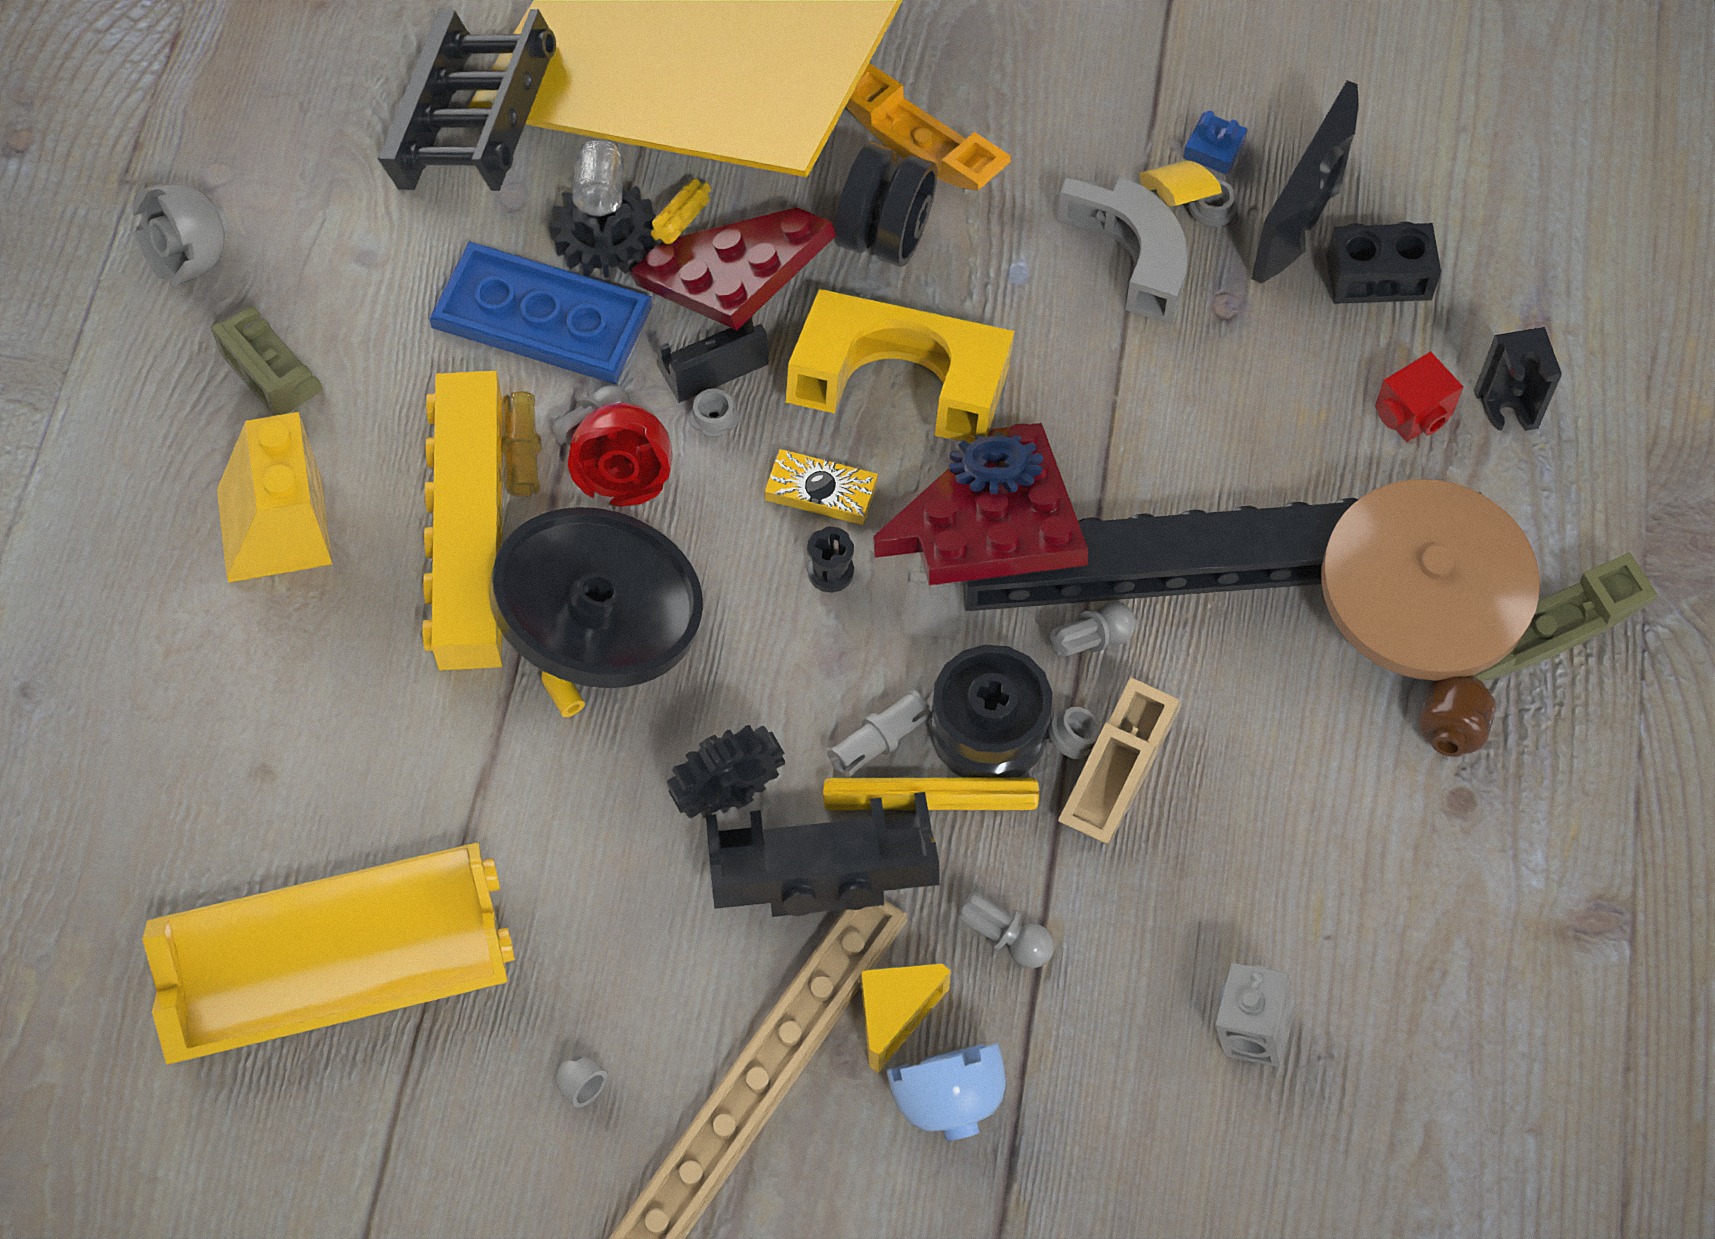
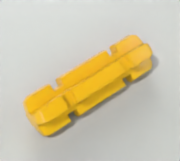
(681, 211)

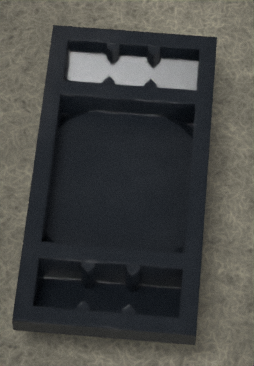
(1308, 188)

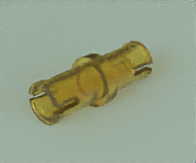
(521, 444)

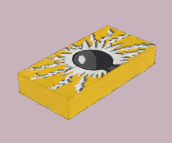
(821, 487)

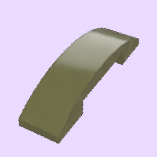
(1578, 614)

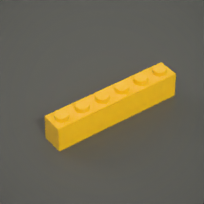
(466, 519)

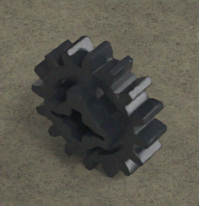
(624, 239)
(726, 771)

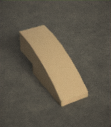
(1120, 761)

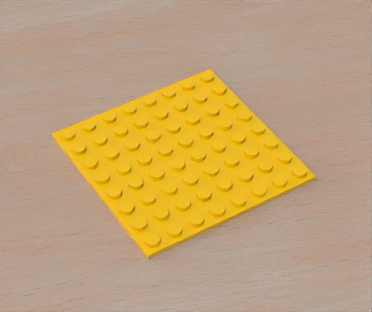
(705, 75)

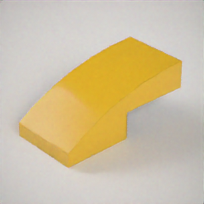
(1181, 182)

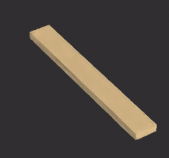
(761, 1075)

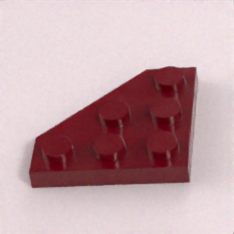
(734, 266)

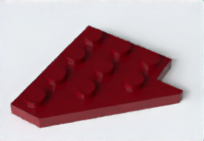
(988, 534)

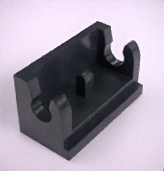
(713, 360)
(1519, 375)

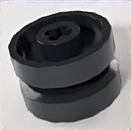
(885, 204)
(991, 713)

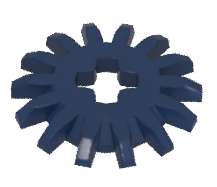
(1019, 463)

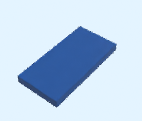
(541, 312)

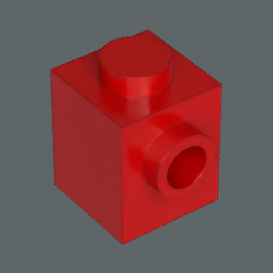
(1418, 397)

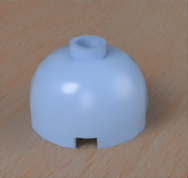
(951, 1090)

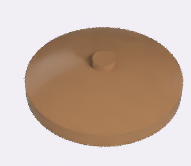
(1430, 579)

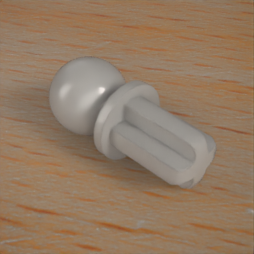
(566, 426)
(1094, 630)
(1029, 944)

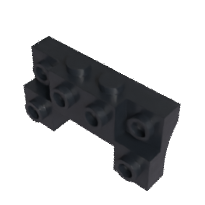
(823, 863)

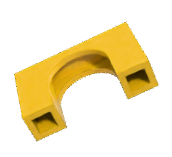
(853, 331)

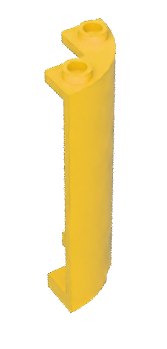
(325, 952)

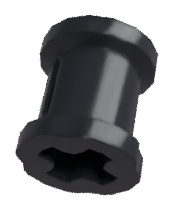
(821, 551)

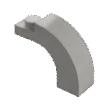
(1147, 232)

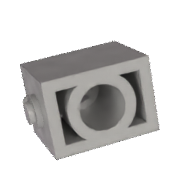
(1255, 1014)

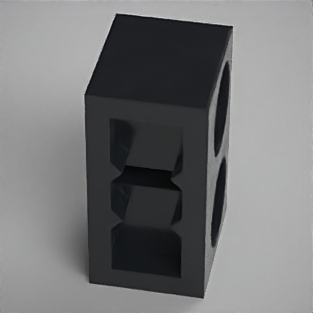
(1393, 264)

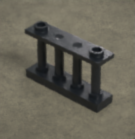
(437, 79)

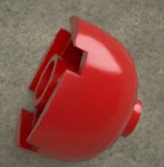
(621, 454)

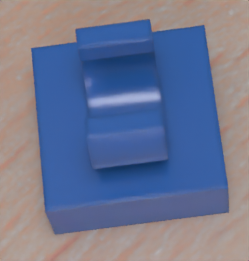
(1215, 142)

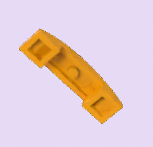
(907, 129)

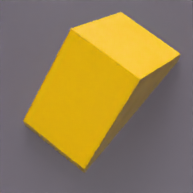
(896, 1005)

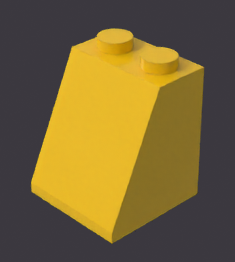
(272, 502)

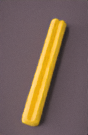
(940, 793)

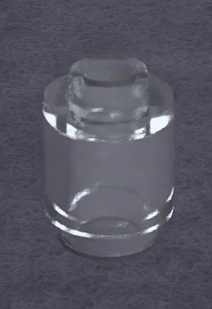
(598, 178)

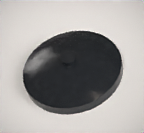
(595, 597)

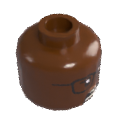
(1457, 714)

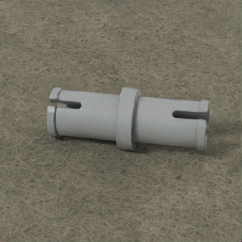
(879, 734)

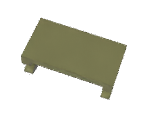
(265, 362)

